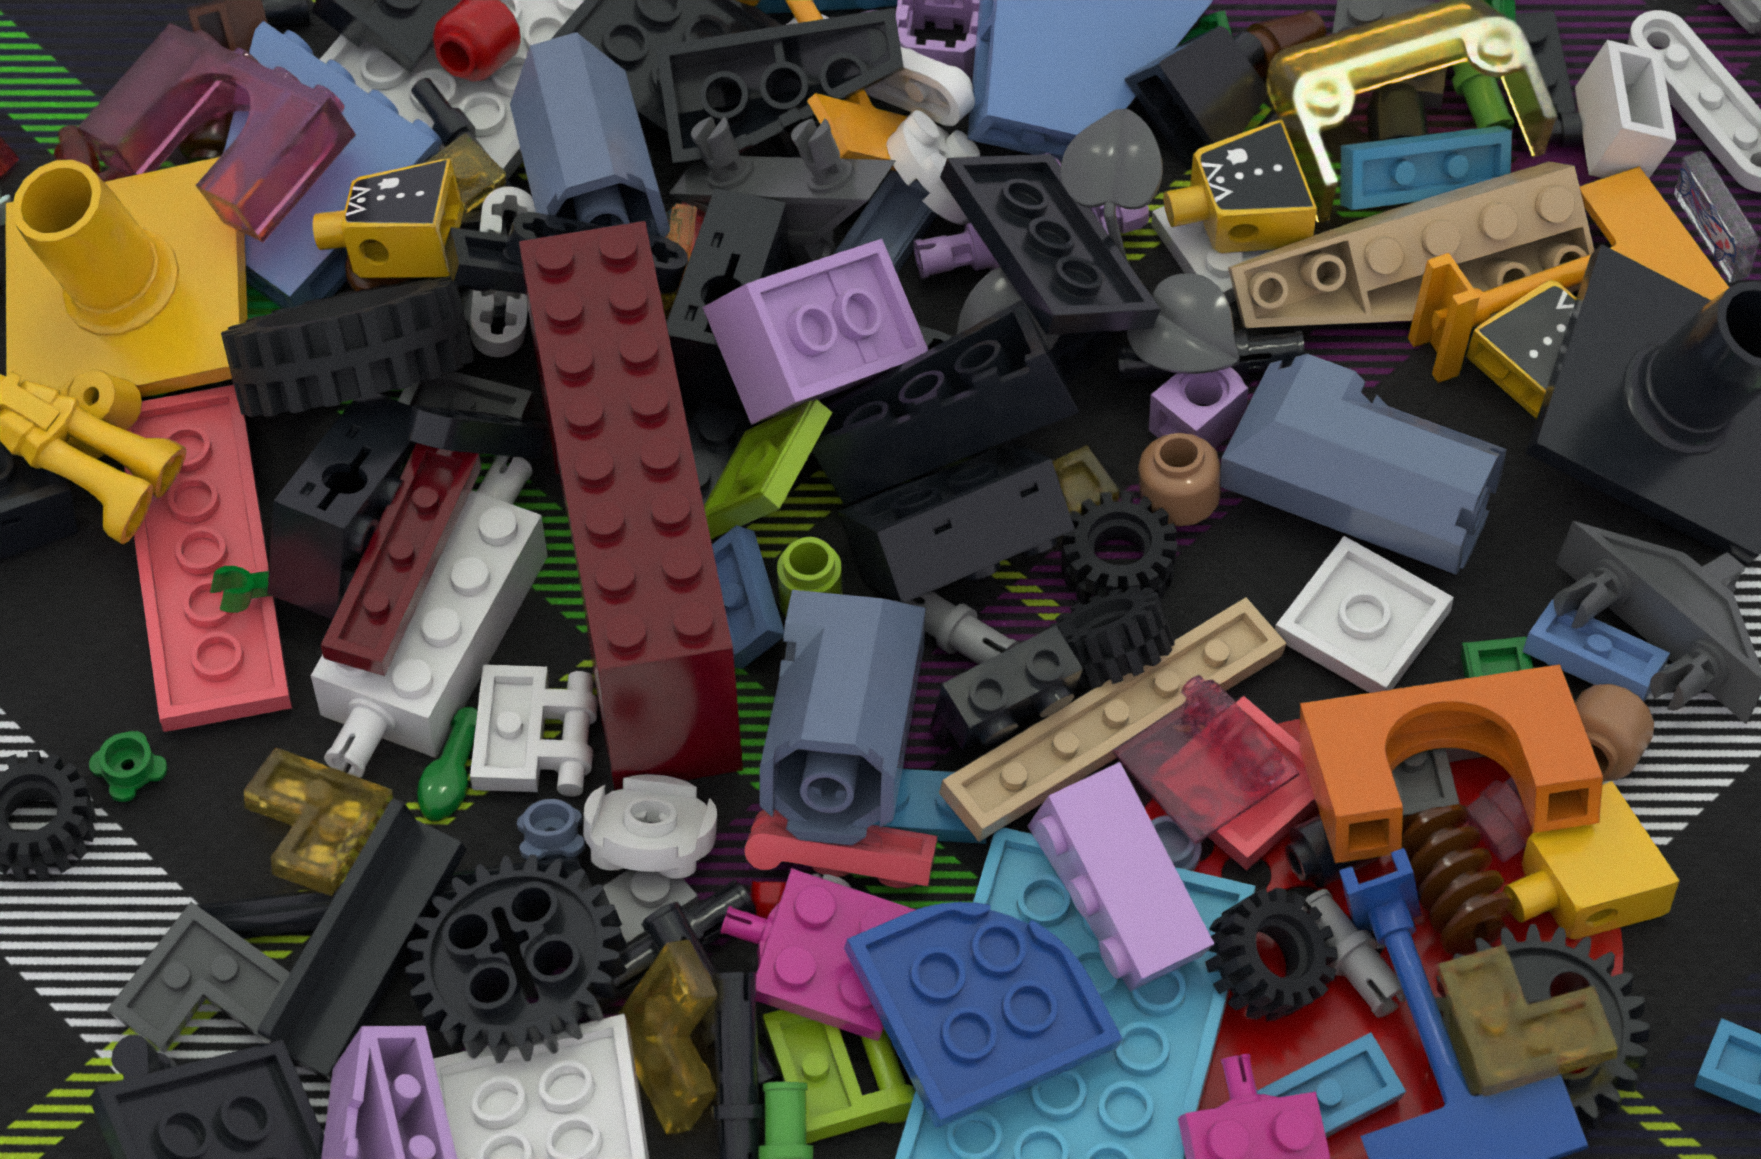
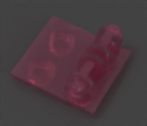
(1205, 760)

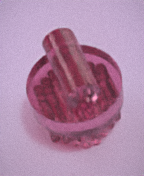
(1501, 819)

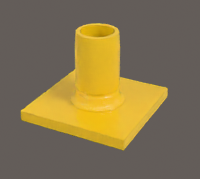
(120, 278)

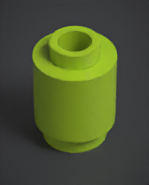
(808, 566)

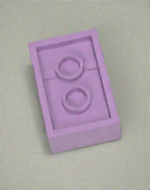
(815, 330)

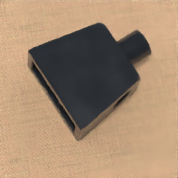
(1202, 89)

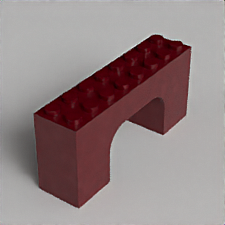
(633, 505)

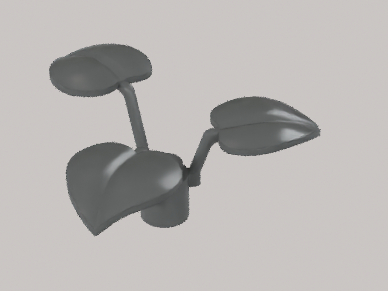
(1122, 166)

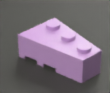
(1120, 877)
(387, 1099)

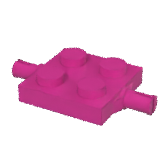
(804, 952)
(1254, 1123)

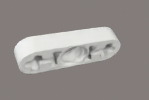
(483, 301)

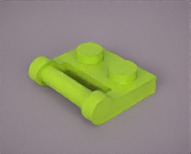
(818, 1056)

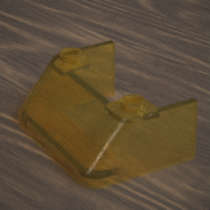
(1318, 79)

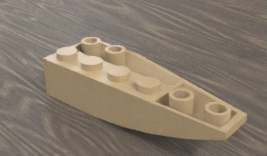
(1378, 263)

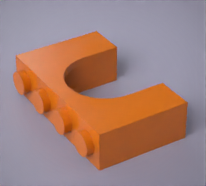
(1513, 717)

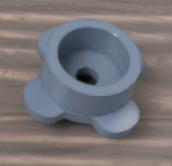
(550, 830)

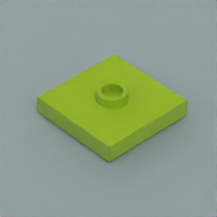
(764, 467)

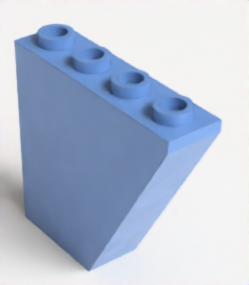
(1063, 64)
(288, 263)

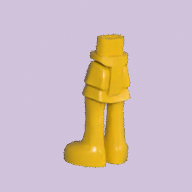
(38, 425)

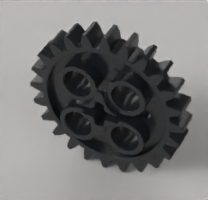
(1555, 969)
(457, 981)

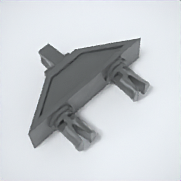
(816, 188)
(1671, 606)

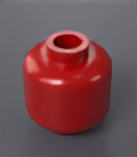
(476, 39)

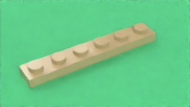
(1087, 730)

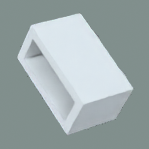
(1625, 111)

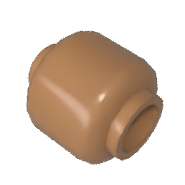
(1181, 477)
(1616, 726)

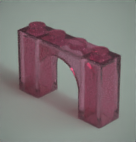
(192, 78)

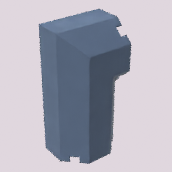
(584, 138)
(1361, 465)
(841, 714)

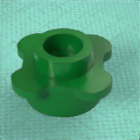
(122, 750)

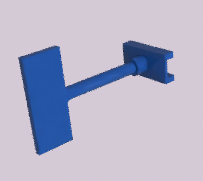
(1512, 1124)

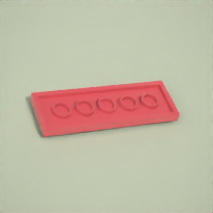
(205, 659)

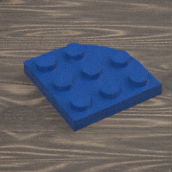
(979, 1004)

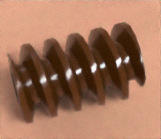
(1453, 878)

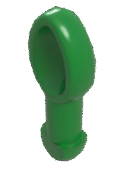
(446, 779)

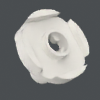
(921, 154)
(677, 837)

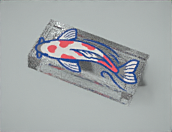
(1716, 216)

